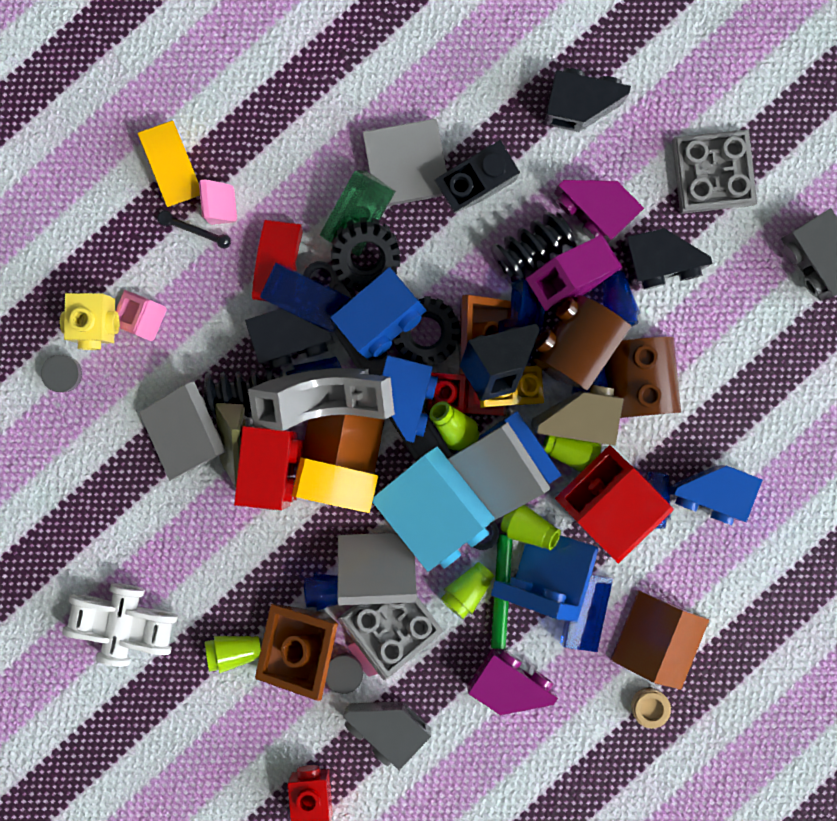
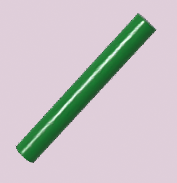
(500, 606)

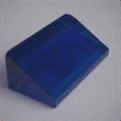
(587, 632)

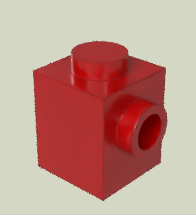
(310, 794)

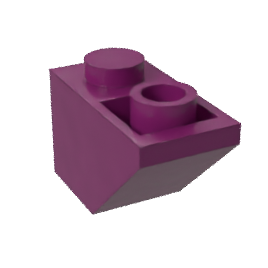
(599, 205)
(574, 272)
(507, 687)

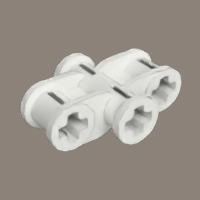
(120, 624)

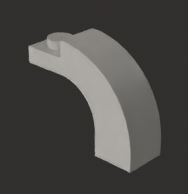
(320, 393)

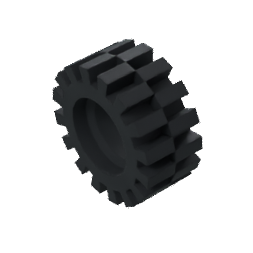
(355, 234)
(443, 347)

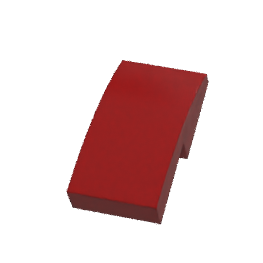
(277, 244)
(459, 393)

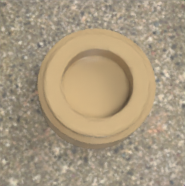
(650, 708)

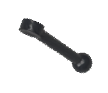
(166, 219)

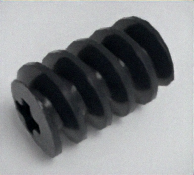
(533, 246)
(232, 392)

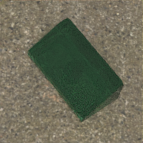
(362, 197)

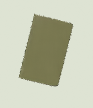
(230, 423)

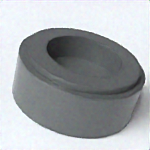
(61, 373)
(344, 673)

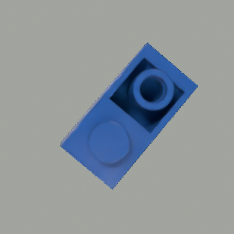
(410, 386)
(720, 489)

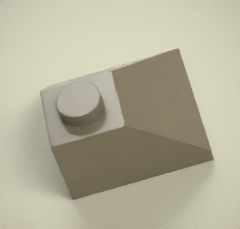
(583, 416)

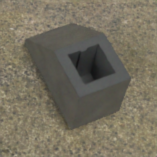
(815, 252)
(390, 728)

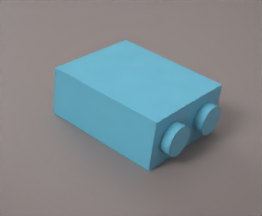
(434, 510)

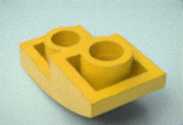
(169, 163)
(527, 392)
(334, 485)

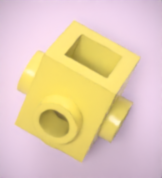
(89, 320)

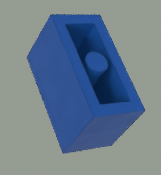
(379, 314)

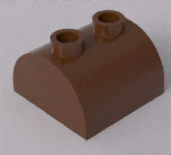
(579, 341)
(645, 376)

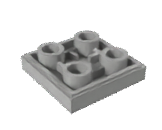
(407, 159)
(714, 171)
(182, 431)
(500, 471)
(375, 570)
(390, 632)

